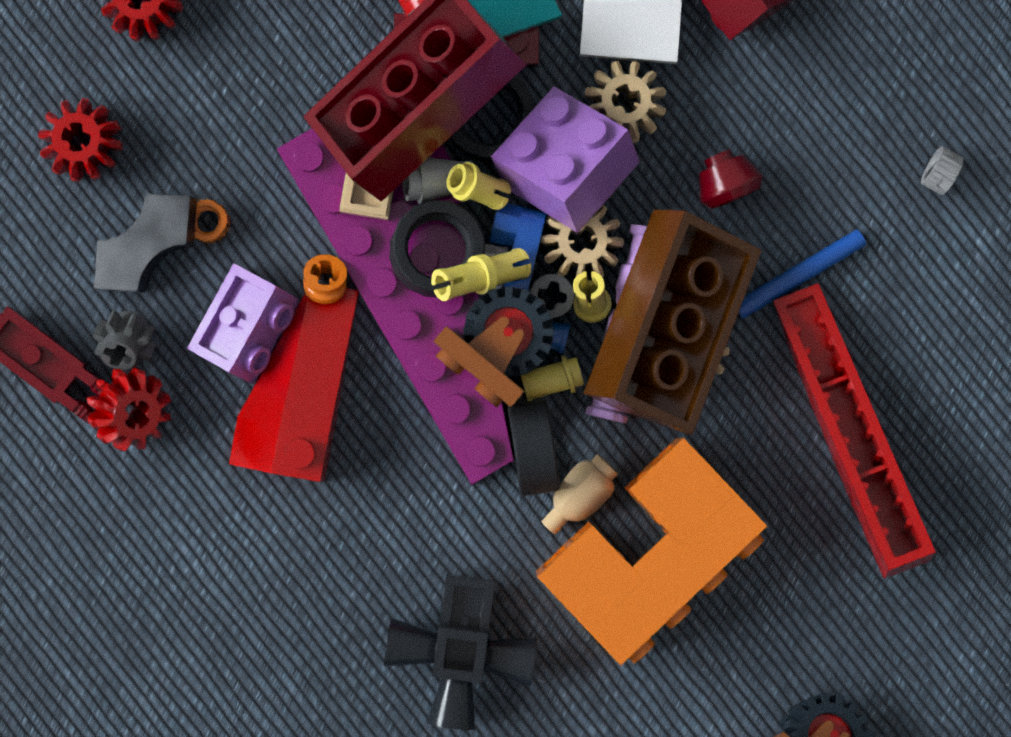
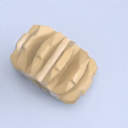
(633, 88)
(586, 257)

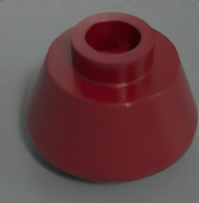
(727, 179)

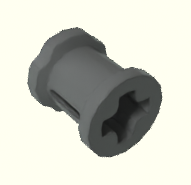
(565, 289)

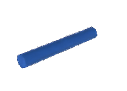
(801, 273)

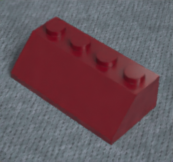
(413, 93)

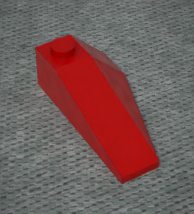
(296, 400)

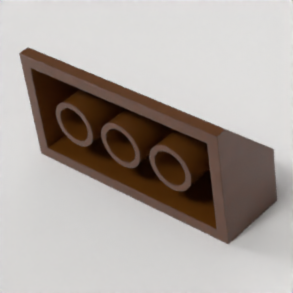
(673, 320)

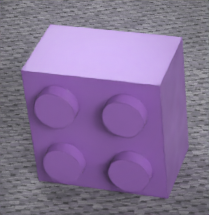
(566, 159)

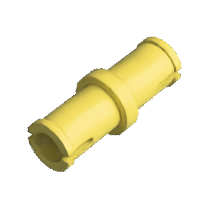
(481, 274)

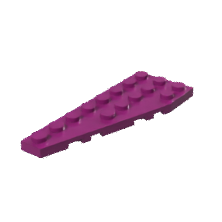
(408, 320)

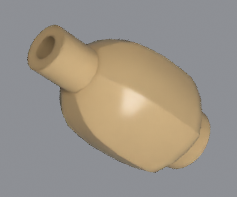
(581, 493)

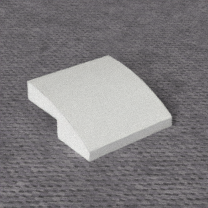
(631, 30)

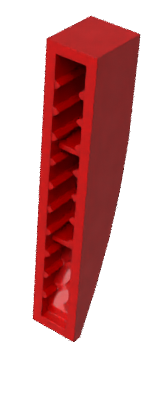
(853, 433)

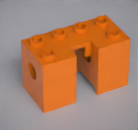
(703, 532)

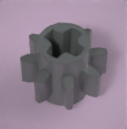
(124, 340)

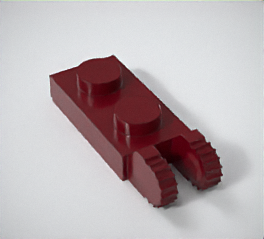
(43, 362)

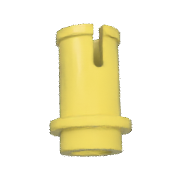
(468, 183)
(594, 291)
(552, 379)

